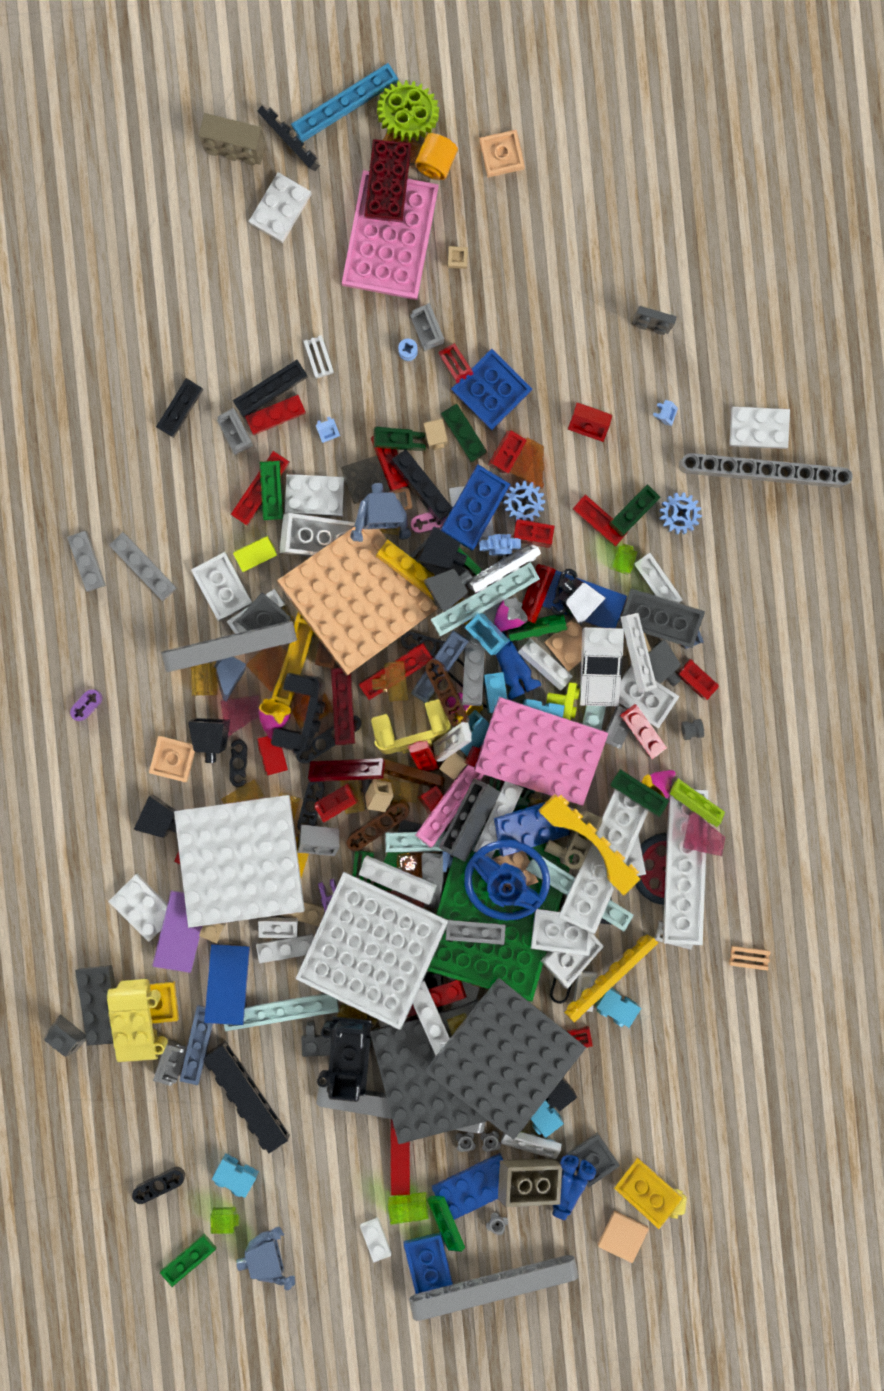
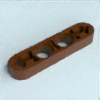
(449, 692)
(413, 774)
(378, 826)

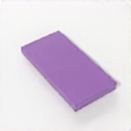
(176, 941)

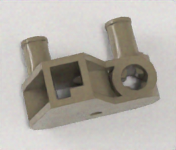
(576, 844)

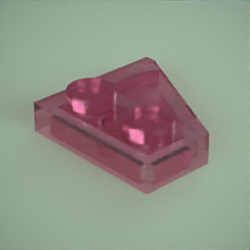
(240, 711)
(702, 836)

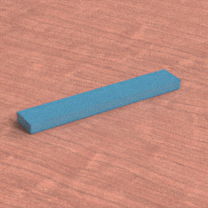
(344, 102)

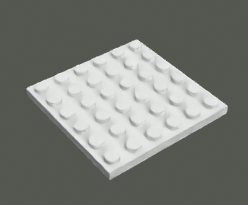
(239, 861)
(372, 950)

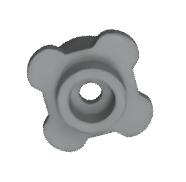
(495, 1144)
(470, 1145)
(497, 1229)

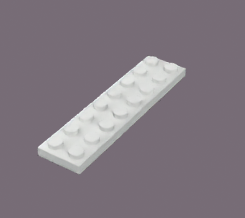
(683, 881)
(591, 887)

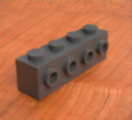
(469, 819)

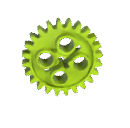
(407, 111)

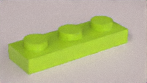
(697, 803)

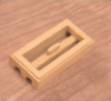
(765, 960)

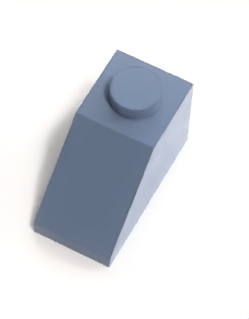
(228, 675)

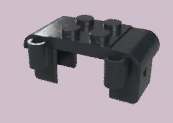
(296, 740)
(348, 1058)

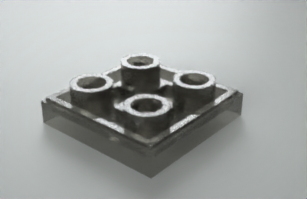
(363, 474)

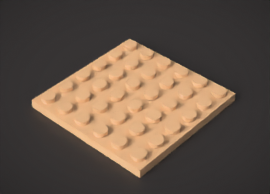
(355, 599)

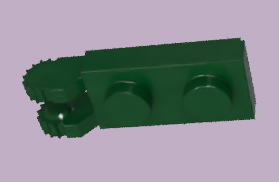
(398, 439)

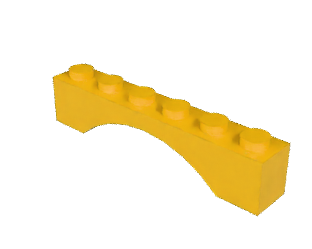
(294, 659)
(618, 873)

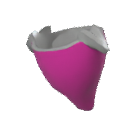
(509, 615)

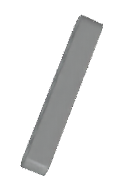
(229, 646)

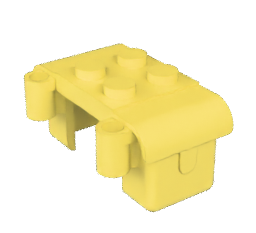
(385, 737)
(132, 1022)

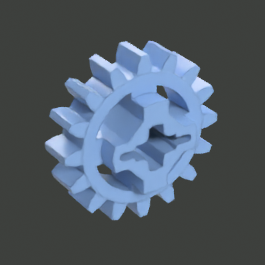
(514, 498)
(675, 507)
(500, 545)

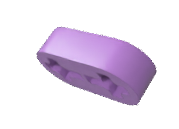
(89, 707)

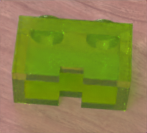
(408, 1208)

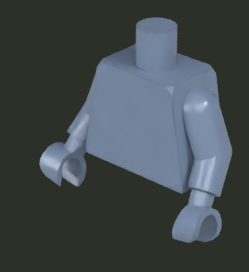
(380, 511)
(264, 1259)

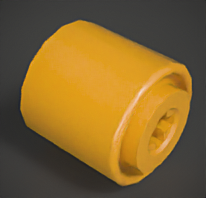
(436, 156)

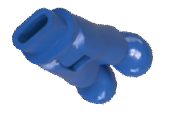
(514, 669)
(572, 1185)

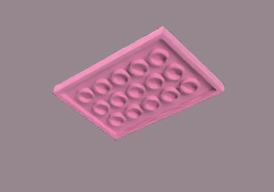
(390, 254)
(540, 751)

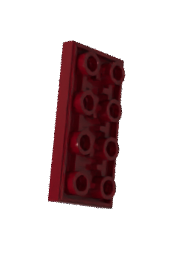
(387, 180)

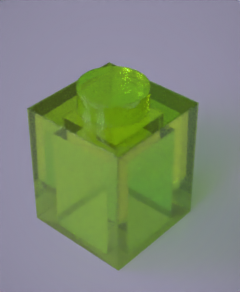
(624, 559)
(224, 1220)

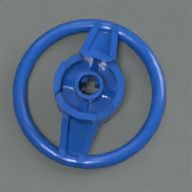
(497, 875)

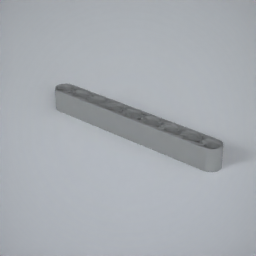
(774, 467)
(372, 1104)
(493, 1287)

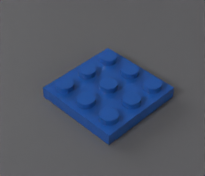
(492, 389)

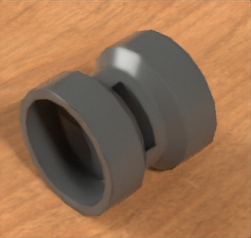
(693, 729)

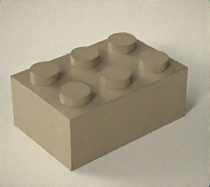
(232, 139)
(529, 1182)

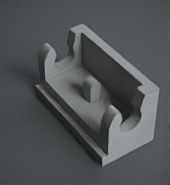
(427, 327)
(234, 431)
(617, 729)
(318, 840)
(170, 1063)

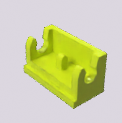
(255, 553)

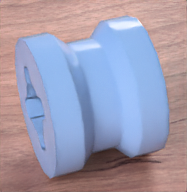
(409, 353)

